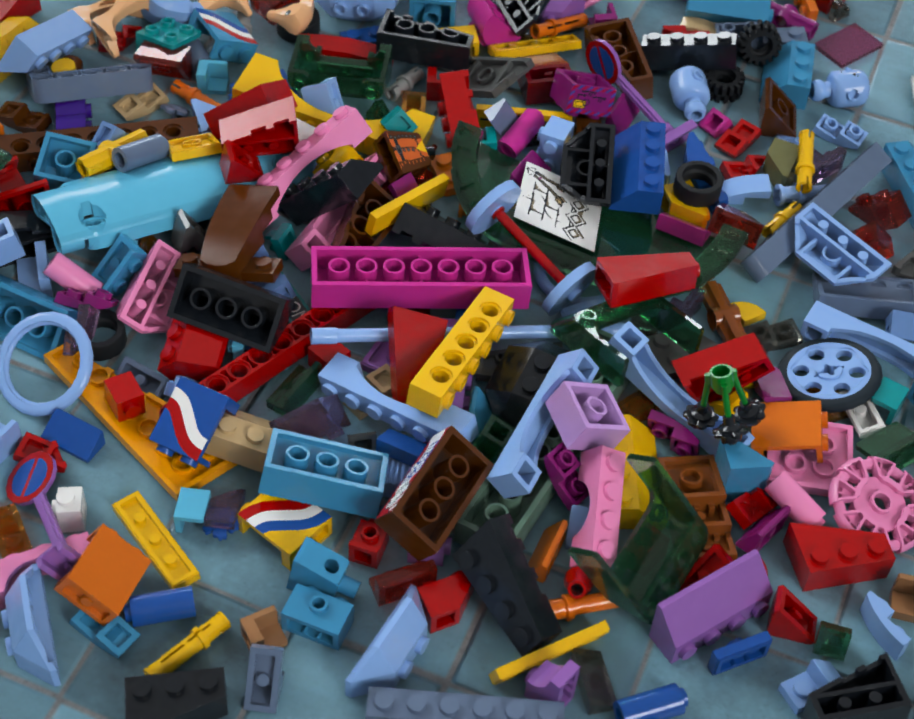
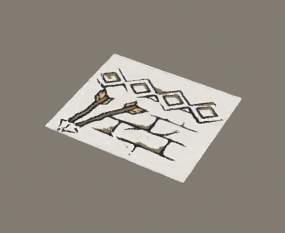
(554, 210)

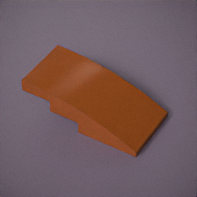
(703, 487)

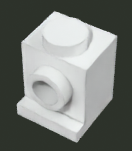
(70, 509)

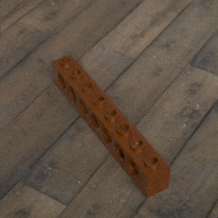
(28, 145)

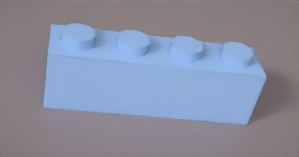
(45, 43)

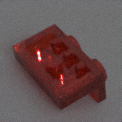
(394, 583)

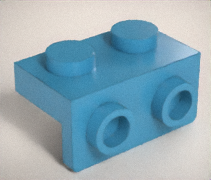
(119, 265)

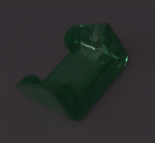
(354, 77)

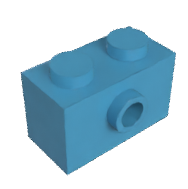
(317, 616)

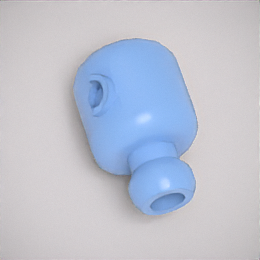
(842, 88)
(690, 92)

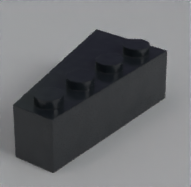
(425, 42)
(435, 231)

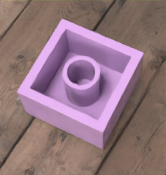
(587, 415)

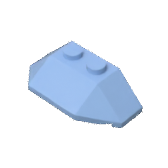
(835, 250)
(30, 627)
(392, 649)

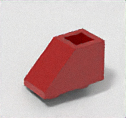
(445, 600)

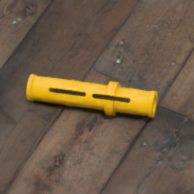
(805, 166)
(197, 640)

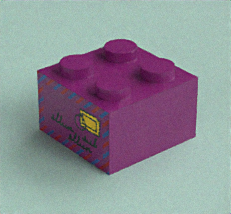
(582, 93)

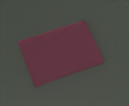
(848, 45)

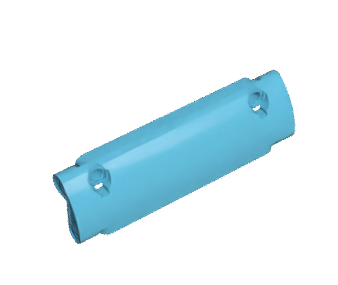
(137, 200)

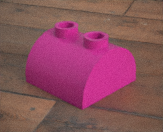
(490, 23)

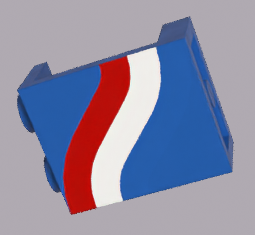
(190, 421)

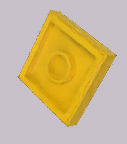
(193, 147)

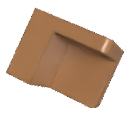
(902, 598)
(263, 628)

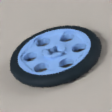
(832, 374)

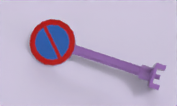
(605, 61)
(29, 485)

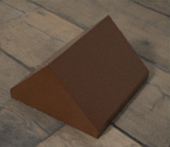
(776, 111)

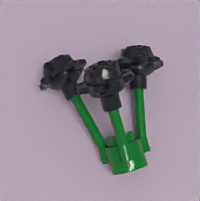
(748, 414)

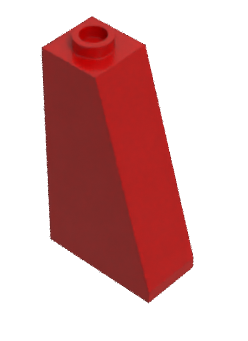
(645, 276)
(411, 343)

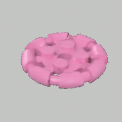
(861, 497)

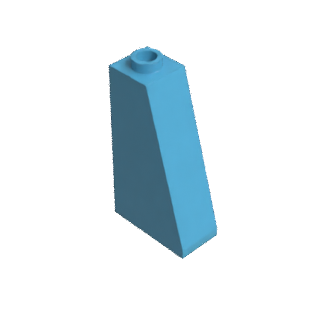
(730, 10)

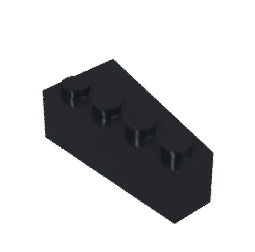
(507, 584)

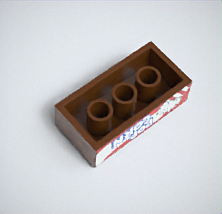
(434, 493)

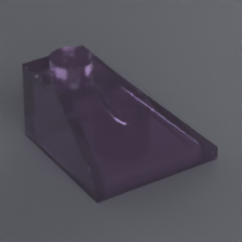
(317, 419)

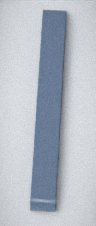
(830, 199)

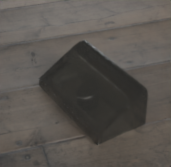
(593, 681)

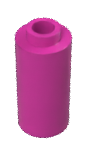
(521, 133)

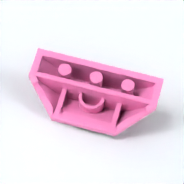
(151, 292)

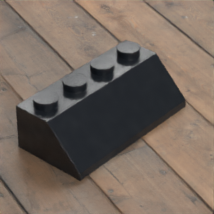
(700, 49)
(328, 189)
(230, 307)

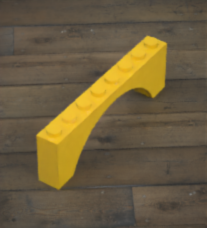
(266, 69)

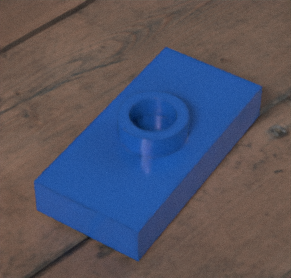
(739, 652)

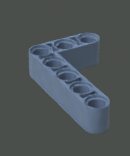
(88, 83)

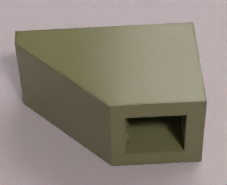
(781, 162)

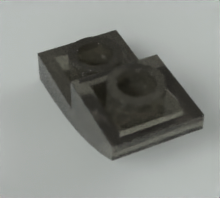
(776, 336)

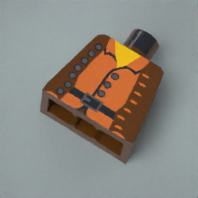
(403, 154)

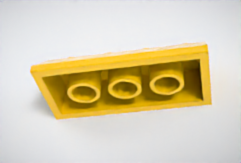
(635, 493)

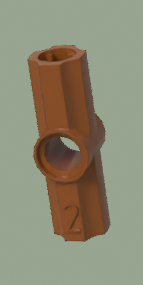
(721, 314)

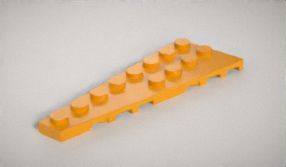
(135, 432)

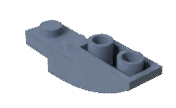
(786, 33)

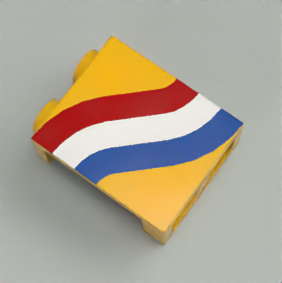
(285, 523)

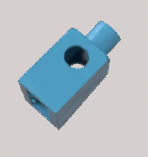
(323, 569)

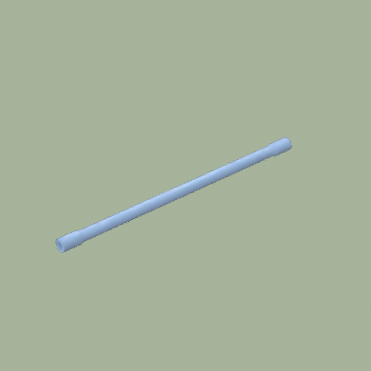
(333, 335)

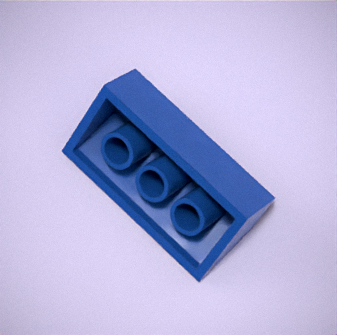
(639, 168)

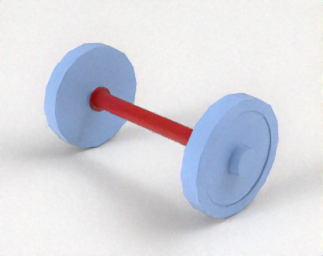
(494, 209)

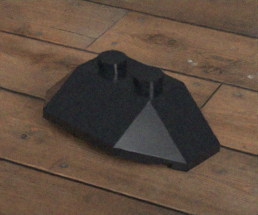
(523, 13)
(589, 165)
(519, 378)

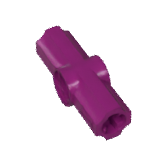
(788, 17)

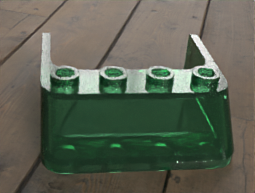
(581, 327)
(657, 551)

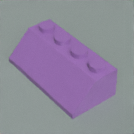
(711, 607)

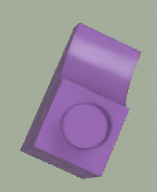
(552, 682)

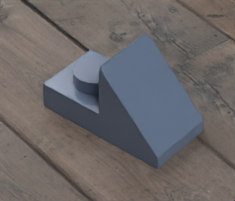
(264, 678)

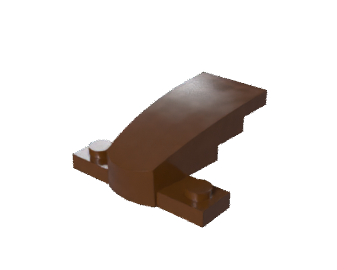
(238, 234)

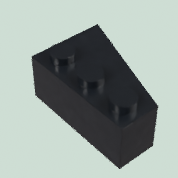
(866, 694)

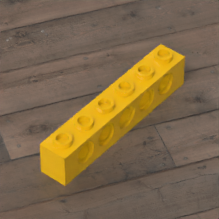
(460, 352)

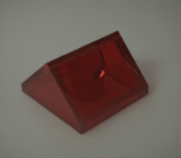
(164, 61)

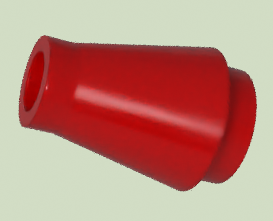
(577, 576)

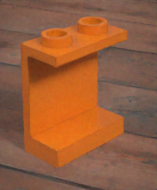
(792, 427)
(104, 575)

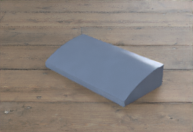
(866, 299)

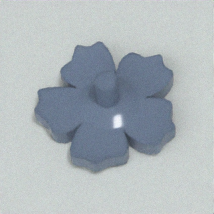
(175, 110)

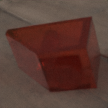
(736, 218)

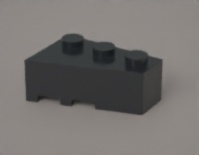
(29, 230)
(177, 695)

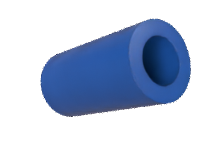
(160, 606)
(657, 703)

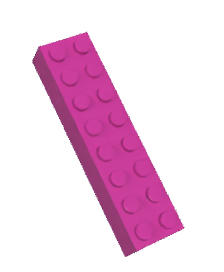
(416, 276)

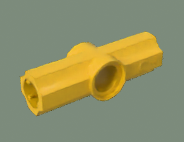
(101, 158)

